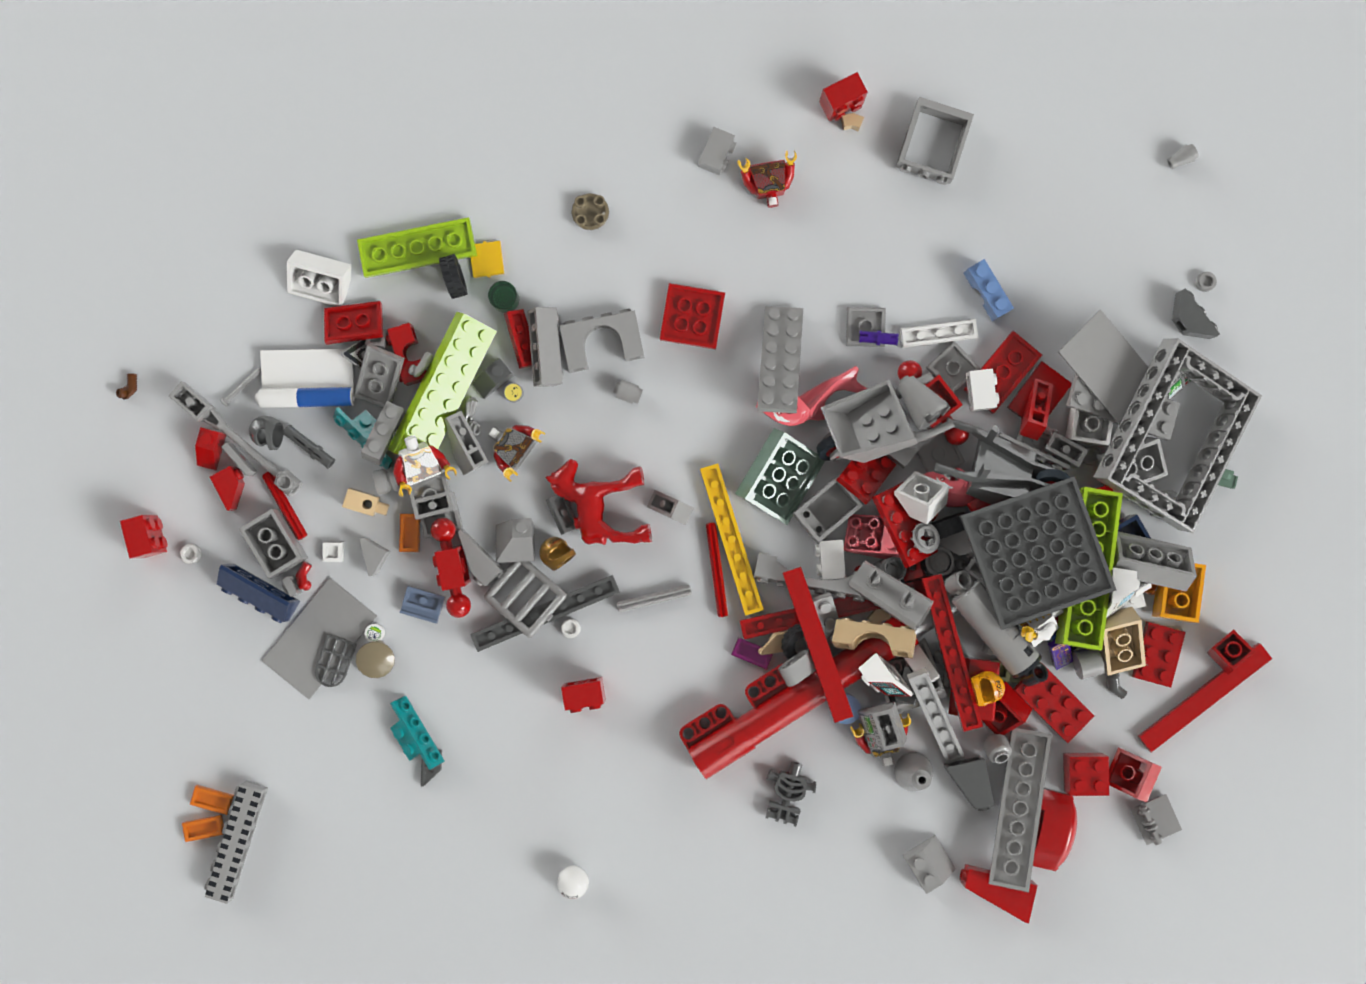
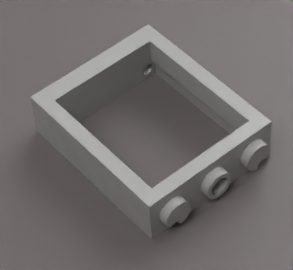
(943, 112)

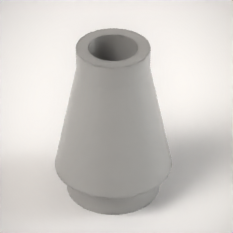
(1184, 156)

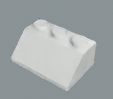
(318, 278)

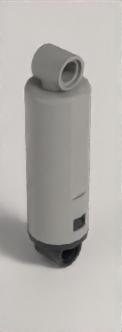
(1007, 645)

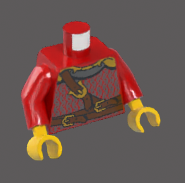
(768, 178)

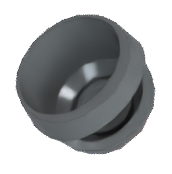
(266, 431)

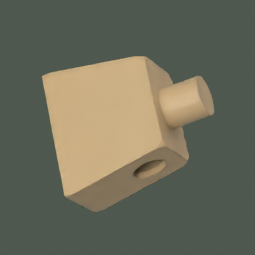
(356, 500)

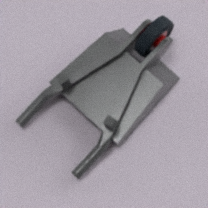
(1001, 468)

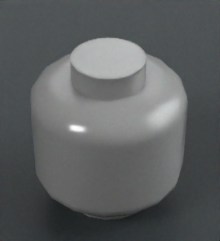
(997, 748)

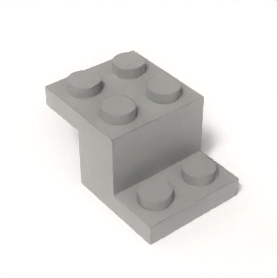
(434, 500)

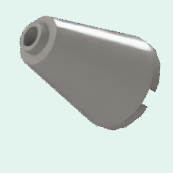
(921, 402)
(913, 771)

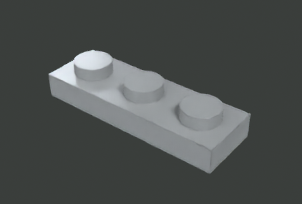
(827, 614)

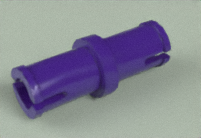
(878, 338)

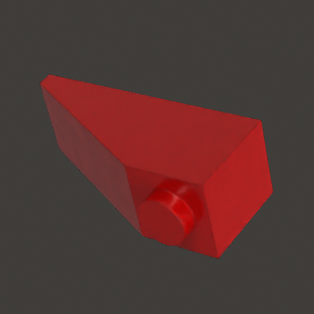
(1036, 410)

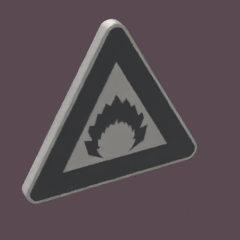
(355, 353)

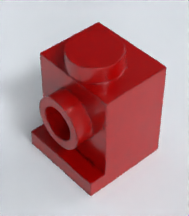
(916, 574)

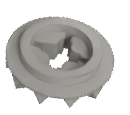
(928, 531)

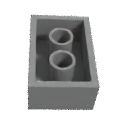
(273, 543)

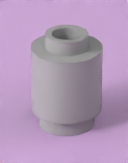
(628, 392)

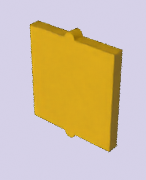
(488, 260)

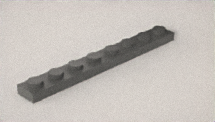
(574, 601)

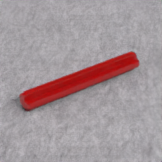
(285, 506)

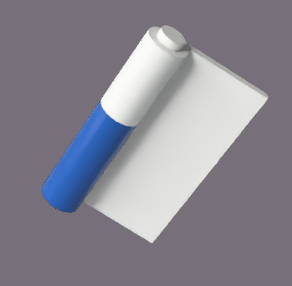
(305, 379)

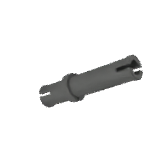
(316, 452)

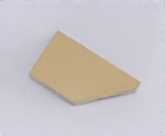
(773, 645)

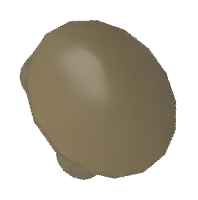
(590, 211)
(375, 659)

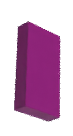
(749, 652)

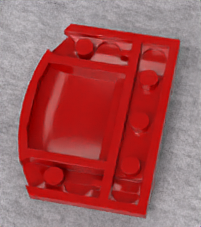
(1055, 830)

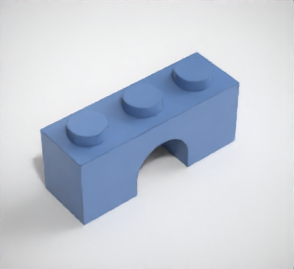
(995, 300)

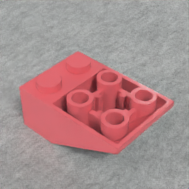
(869, 537)

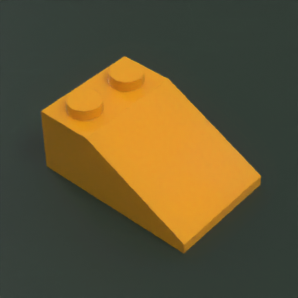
(1180, 604)

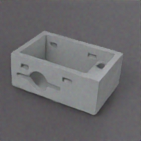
(827, 510)

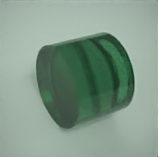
(503, 296)

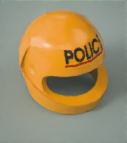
(987, 687)

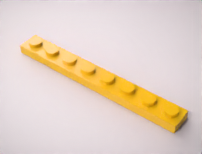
(731, 539)

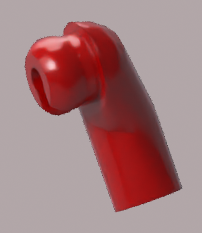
(301, 577)

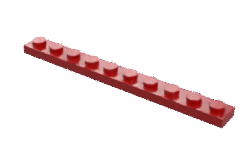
(788, 618)

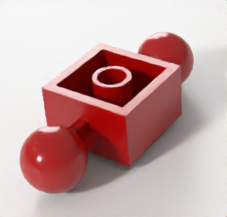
(938, 386)
(451, 567)

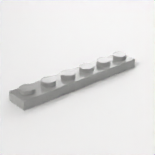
(936, 715)

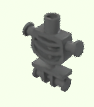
(794, 780)

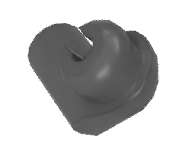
(1113, 685)

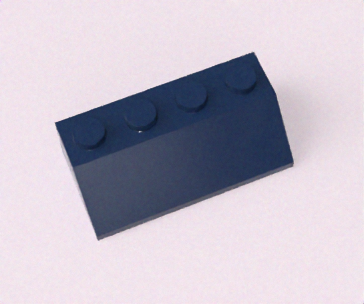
(256, 592)

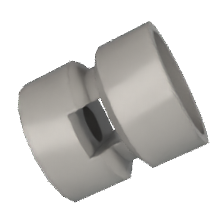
(385, 481)

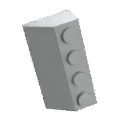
(1155, 561)

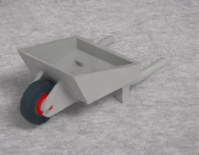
(871, 425)

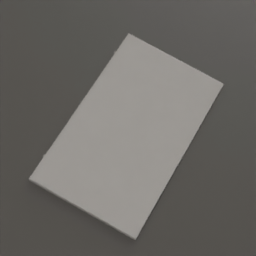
(1105, 364)
(299, 648)

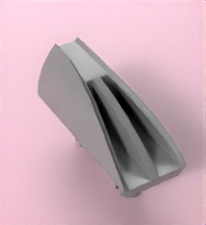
(891, 595)

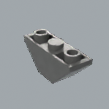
(1191, 317)

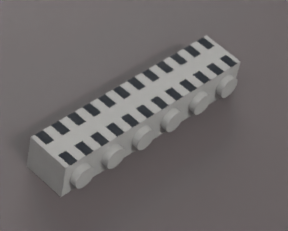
(235, 842)

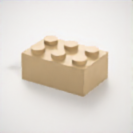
(1123, 642)

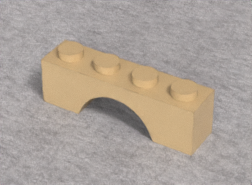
(850, 633)

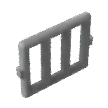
(516, 620)

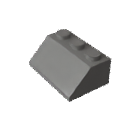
(1149, 461)

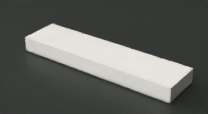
(938, 333)

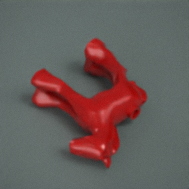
(591, 504)

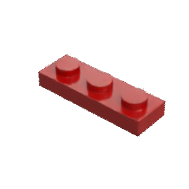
(519, 335)

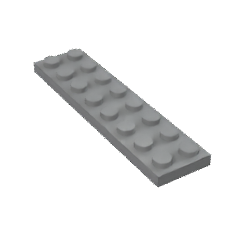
(1020, 810)

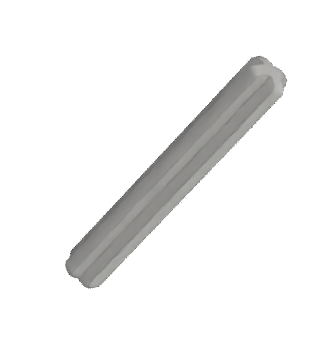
(654, 598)

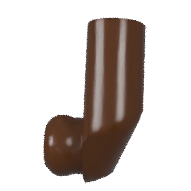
(131, 387)

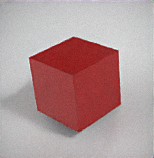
(1230, 651)

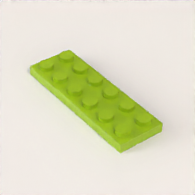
(416, 247)

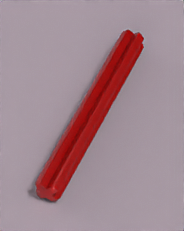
(716, 569)

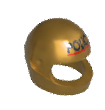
(555, 552)

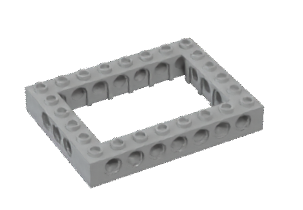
(1238, 407)

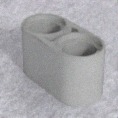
(797, 668)

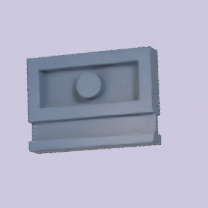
(422, 604)

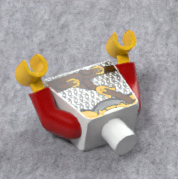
(418, 464)

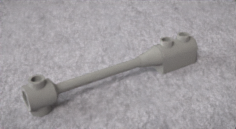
(205, 412)

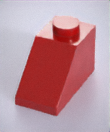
(209, 448)
(229, 486)

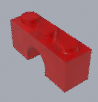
(401, 339)

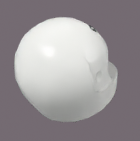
(573, 882)

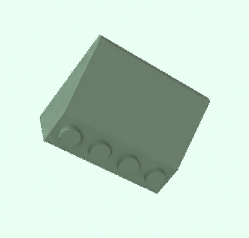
(780, 476)

